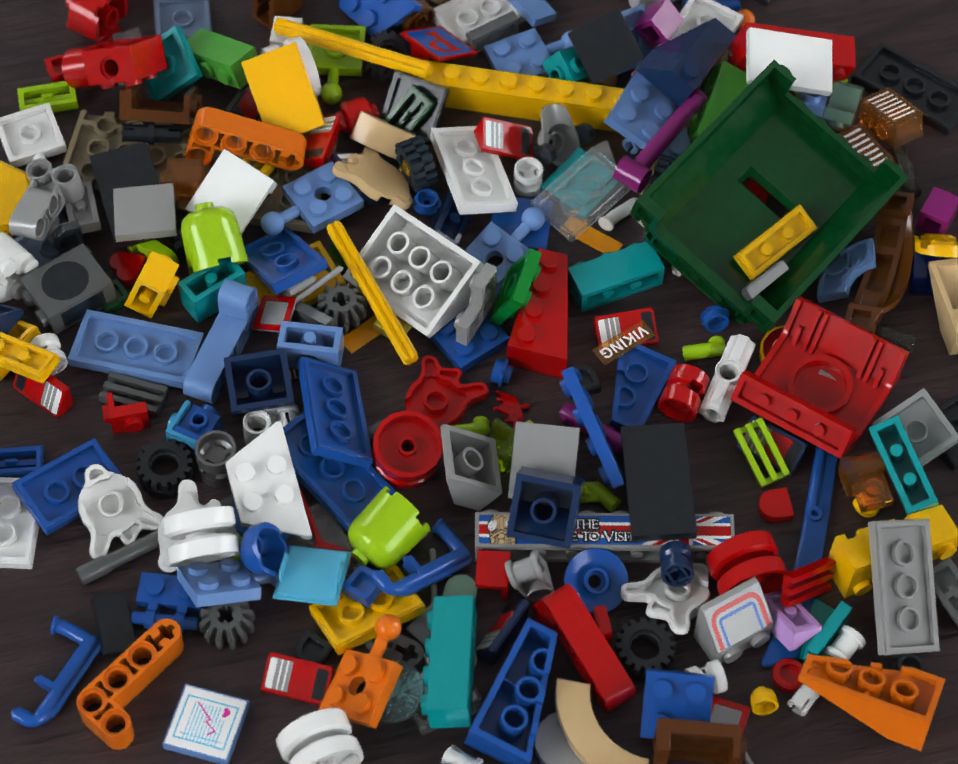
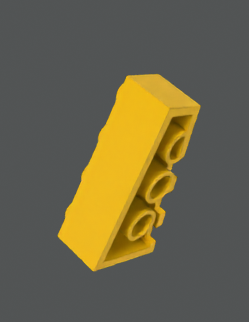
(853, 556)

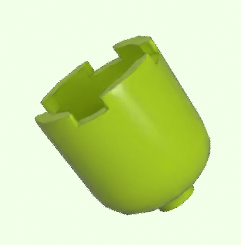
(211, 235)
(385, 530)

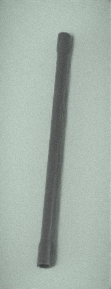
(106, 563)

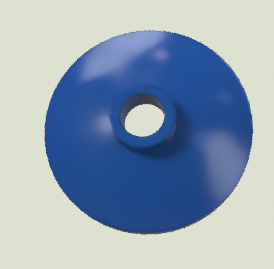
(606, 568)

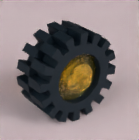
(416, 163)

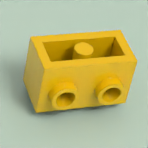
(153, 285)

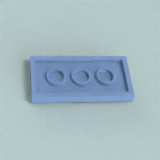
(135, 348)

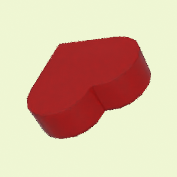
(127, 267)

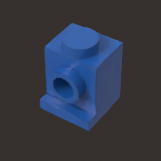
(199, 421)

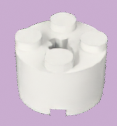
(14, 264)

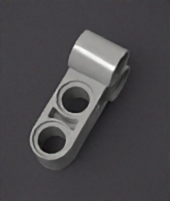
(45, 198)

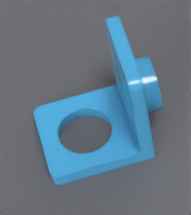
(176, 419)

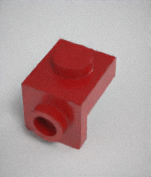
(125, 418)

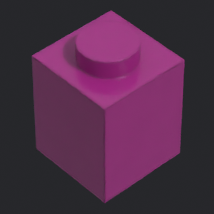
(658, 23)
(937, 212)

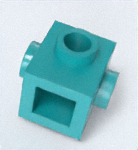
(565, 66)

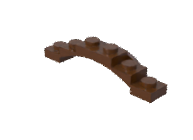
(894, 251)

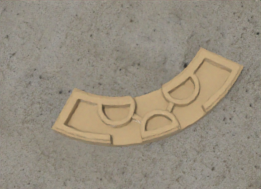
(582, 729)

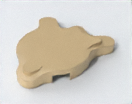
(375, 177)

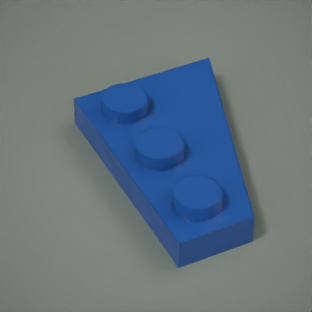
(638, 385)

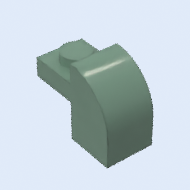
(842, 105)

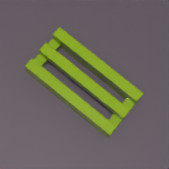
(46, 91)
(772, 446)

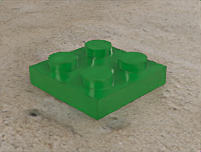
(515, 287)

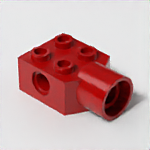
(114, 62)

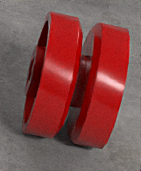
(412, 432)
(747, 557)

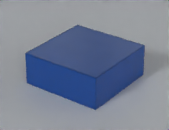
(361, 587)

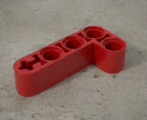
(585, 646)

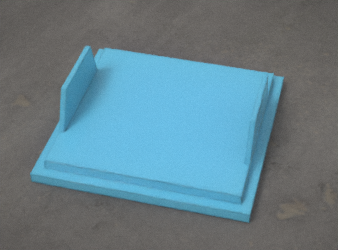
(312, 575)

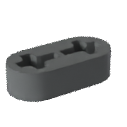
(401, 646)

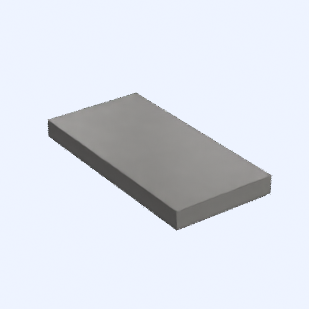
(903, 586)

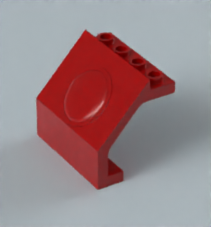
(814, 406)

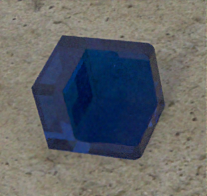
(920, 278)

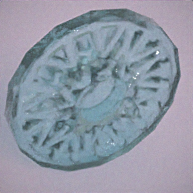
(406, 695)

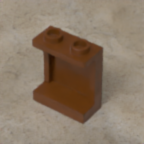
(138, 109)
(697, 742)

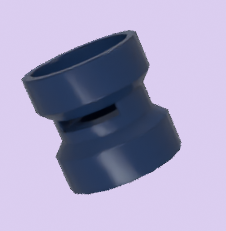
(676, 563)

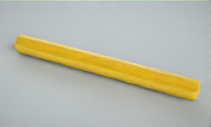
(352, 47)
(372, 293)

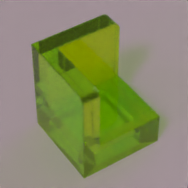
(504, 443)

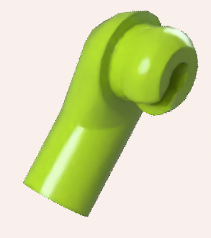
(713, 348)
(479, 425)
(597, 493)

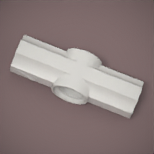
(732, 364)

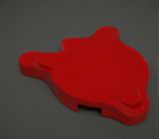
(441, 394)

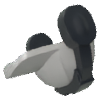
(559, 135)

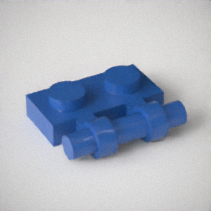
(164, 593)

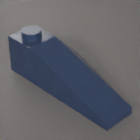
(685, 60)

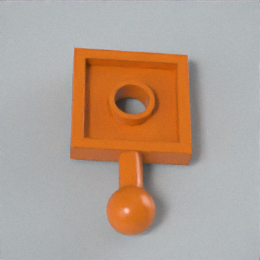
(378, 673)

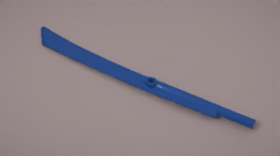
(812, 536)

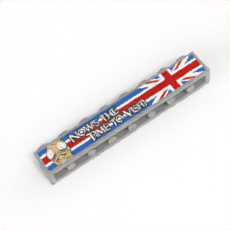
(602, 531)

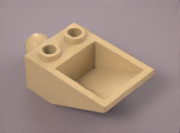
(945, 291)

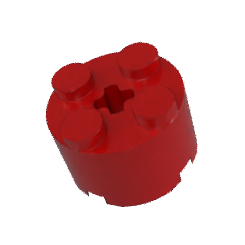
(96, 18)

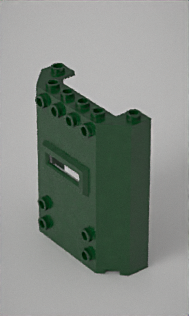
(705, 215)

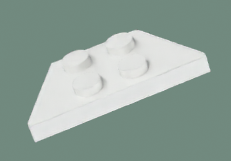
(267, 485)

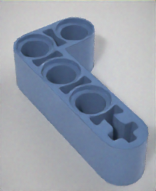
(226, 338)

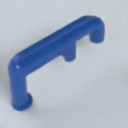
(430, 573)
(67, 680)

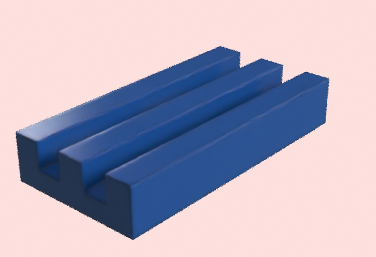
(19, 468)

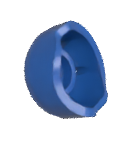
(262, 549)

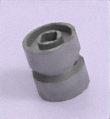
(211, 454)

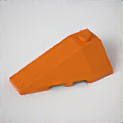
(884, 699)

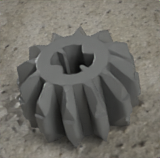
(344, 305)
(226, 632)

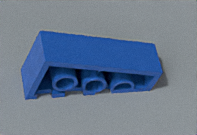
(512, 709)

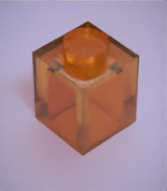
(185, 175)

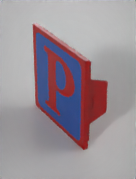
(437, 44)

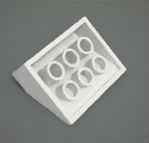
(418, 271)

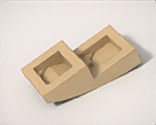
(378, 134)

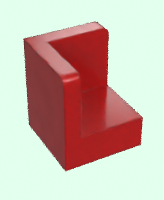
(491, 571)

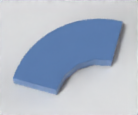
(843, 271)

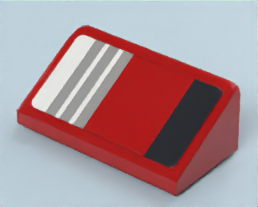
(504, 138)
(321, 142)
(610, 325)
(51, 395)
(296, 678)

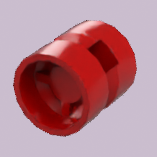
(683, 393)

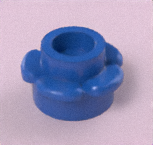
(426, 196)
(715, 318)
(501, 372)

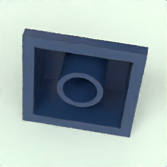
(259, 381)
(545, 507)

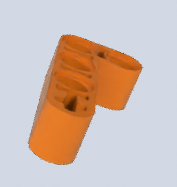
(244, 138)
(159, 643)

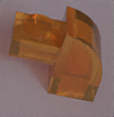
(864, 479)

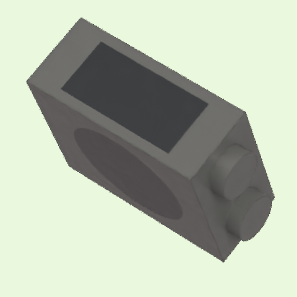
(67, 288)

